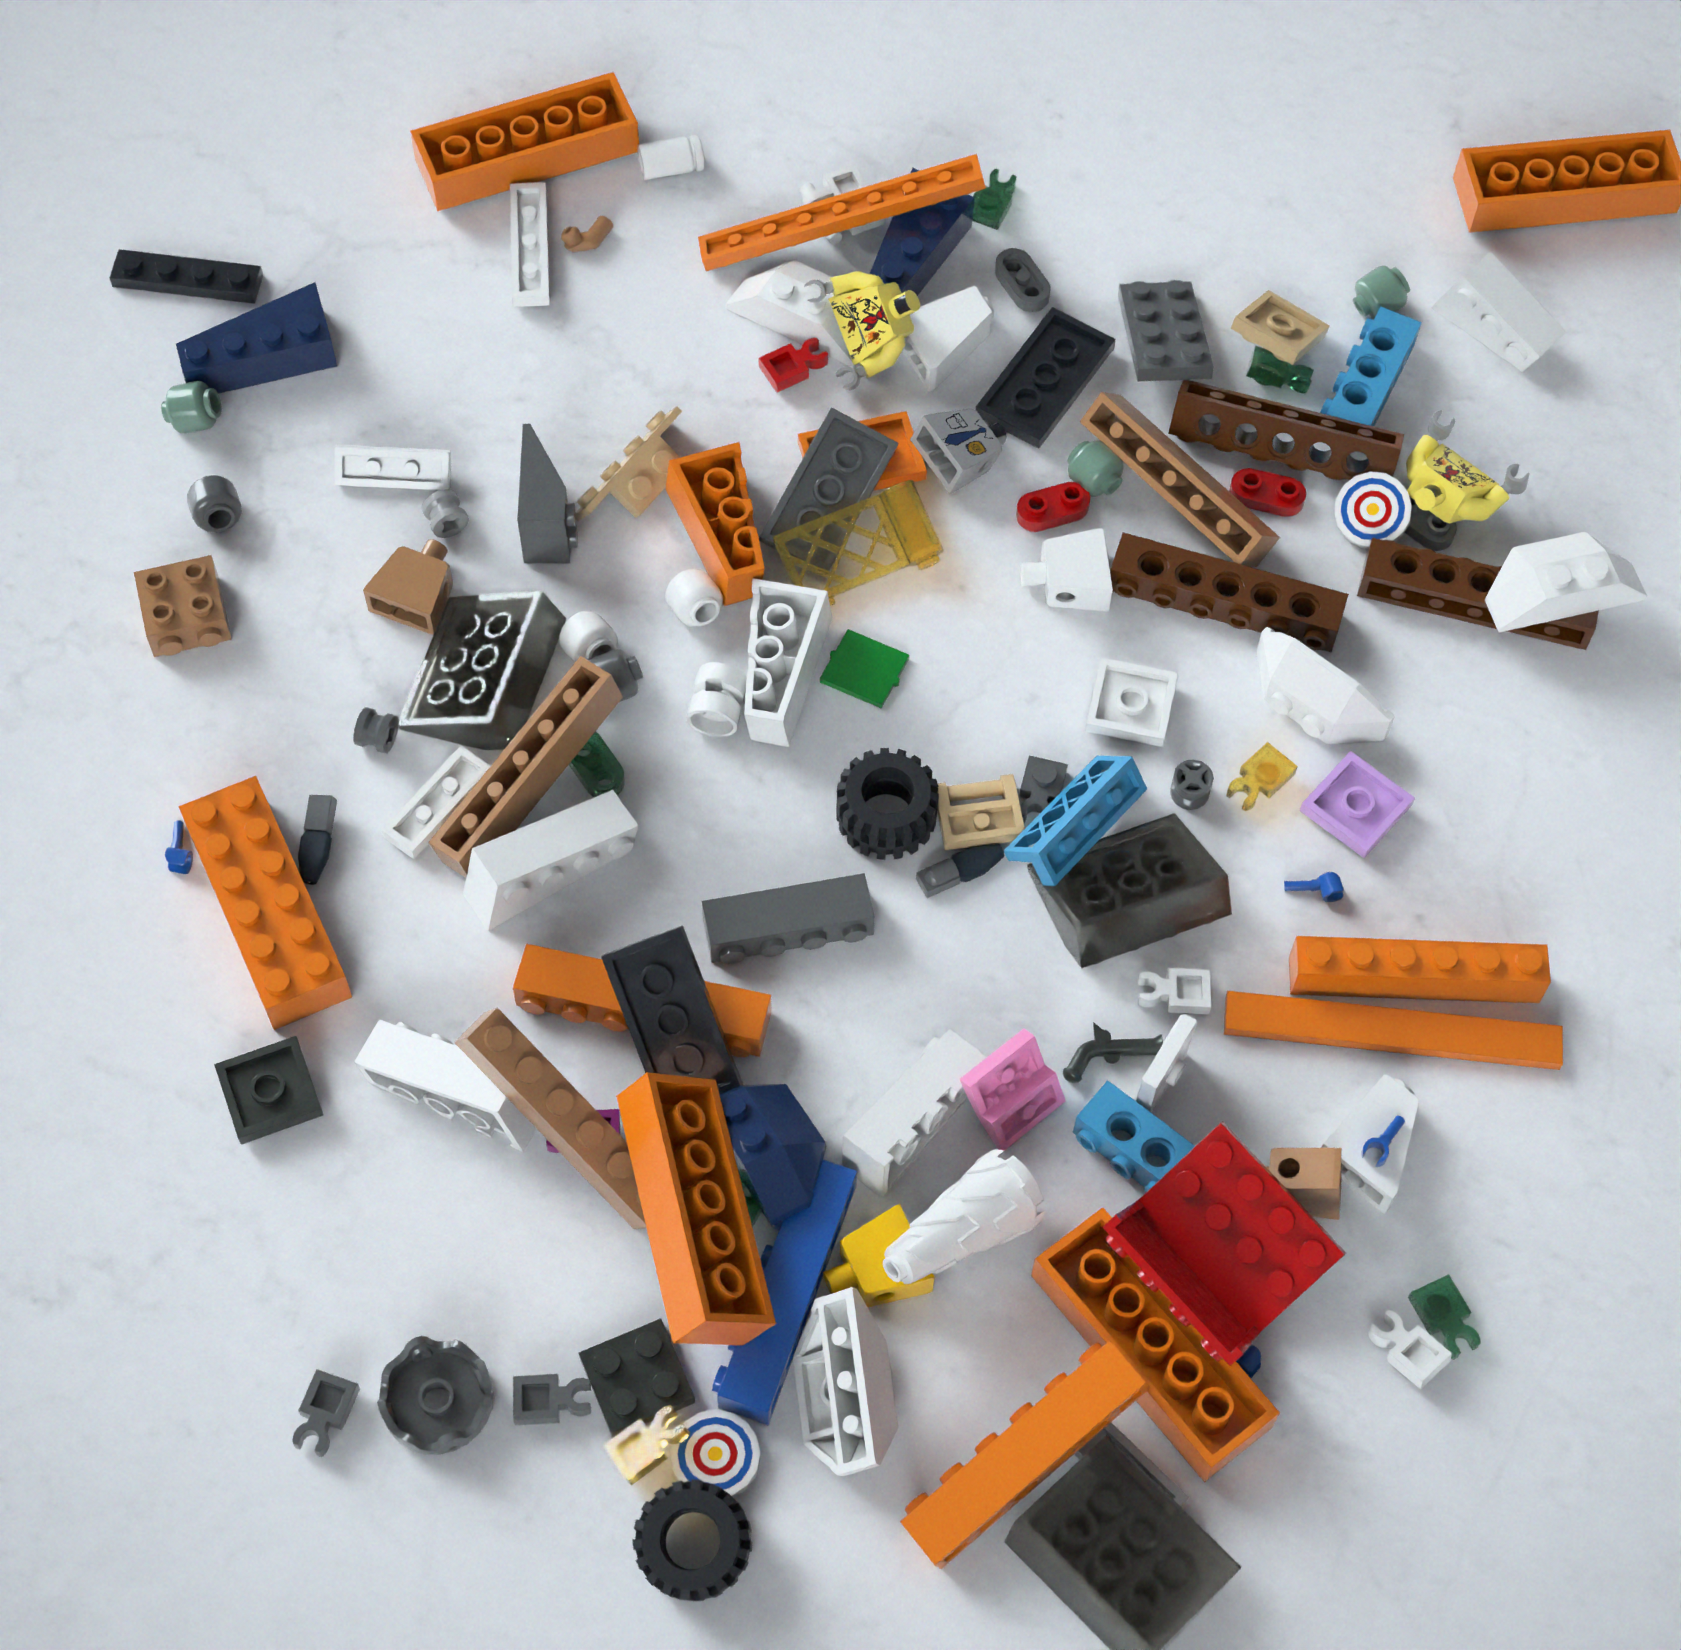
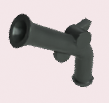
(1109, 1049)

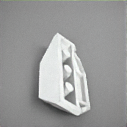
(781, 304)
(1560, 581)
(1318, 693)
(845, 1385)

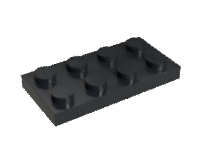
(1045, 377)
(670, 1009)

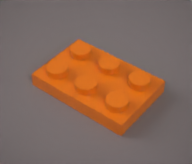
(906, 461)

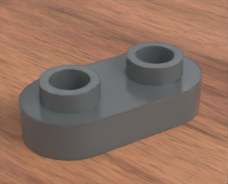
(1024, 283)
(1423, 531)

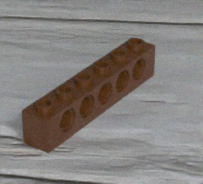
(1272, 418)
(1217, 576)
(1457, 595)

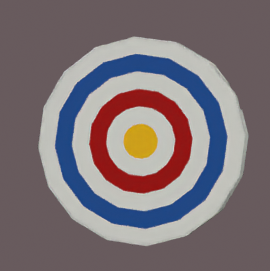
(1372, 508)
(717, 1451)

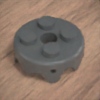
(427, 1366)

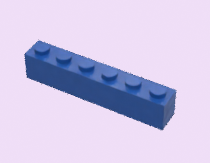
(793, 1278)

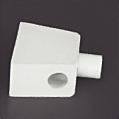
(1073, 571)

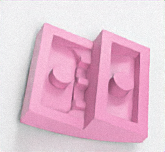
(1012, 1090)

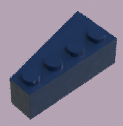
(922, 241)
(261, 345)

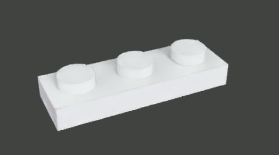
(392, 467)
(434, 802)

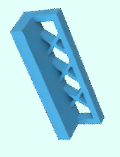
(1084, 815)

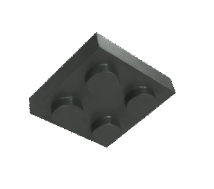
(268, 1090)
(636, 1376)

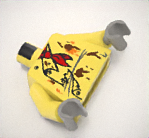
(871, 320)
(1451, 484)

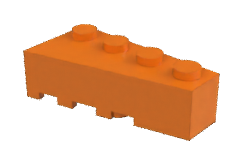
(718, 517)

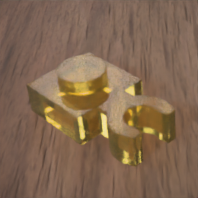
(1262, 773)
(640, 1447)

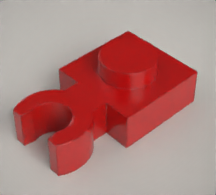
(791, 366)

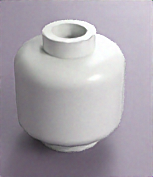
(694, 597)
(587, 636)

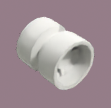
(717, 699)

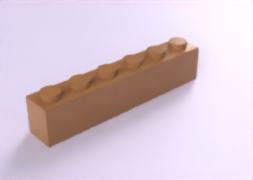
(1179, 479)
(529, 763)
(555, 1110)

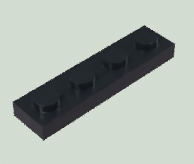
(186, 276)

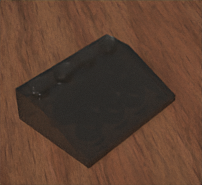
(483, 669)
(1135, 891)
(1121, 1552)

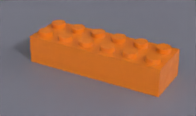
(525, 141)
(1568, 180)
(265, 902)
(695, 1210)
(1195, 1401)

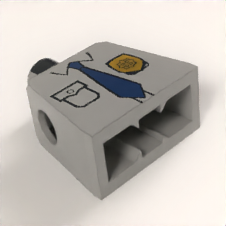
(958, 446)

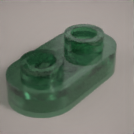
(597, 766)

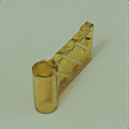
(904, 523)

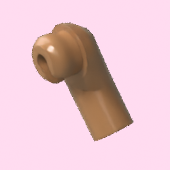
(581, 241)

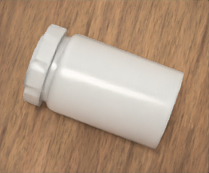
(670, 157)

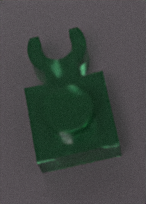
(993, 202)
(1271, 371)
(1443, 1310)

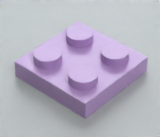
(1357, 804)

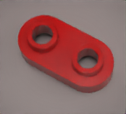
(1268, 492)
(1055, 506)

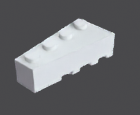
(783, 652)

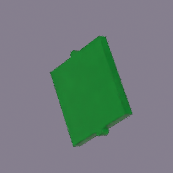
(864, 668)

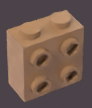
(182, 606)

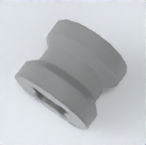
(445, 514)

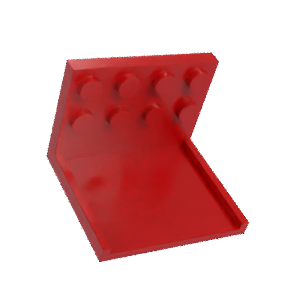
(1223, 1243)

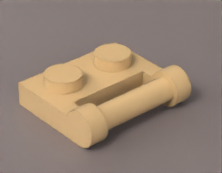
(983, 821)

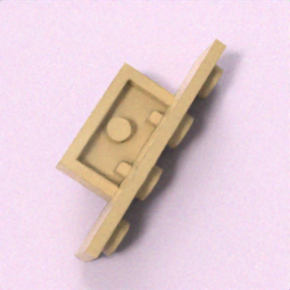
(640, 474)

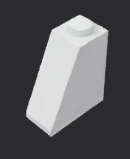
(947, 334)
(1369, 1120)

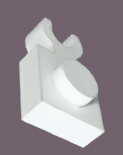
(1184, 990)
(1412, 1352)

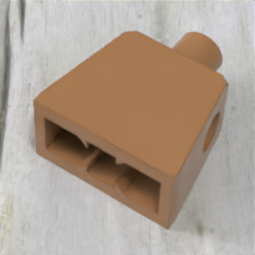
(412, 587)
(1311, 1177)

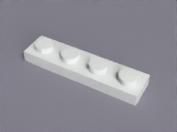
(529, 244)

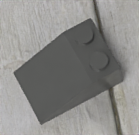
(544, 513)

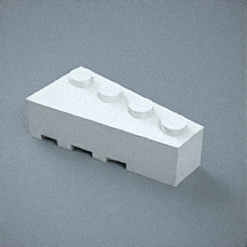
(546, 857)
(444, 1076)
(909, 1113)

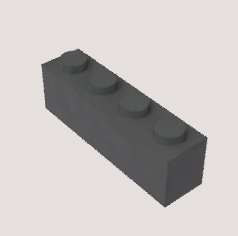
(788, 918)

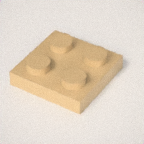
(1280, 327)

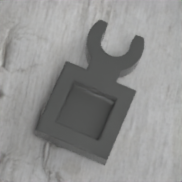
(1041, 784)
(540, 1399)
(325, 1405)

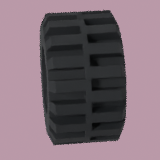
(894, 776)
(653, 1530)

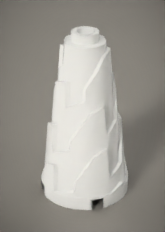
(979, 1211)

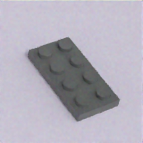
(1165, 331)
(834, 473)

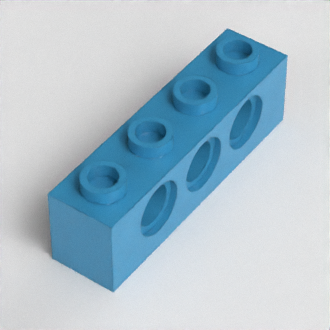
(1373, 367)
(1150, 1136)

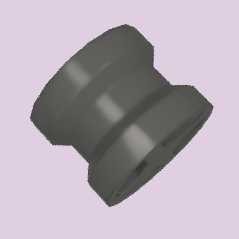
(376, 730)
(1193, 774)

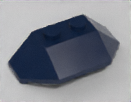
(774, 1147)

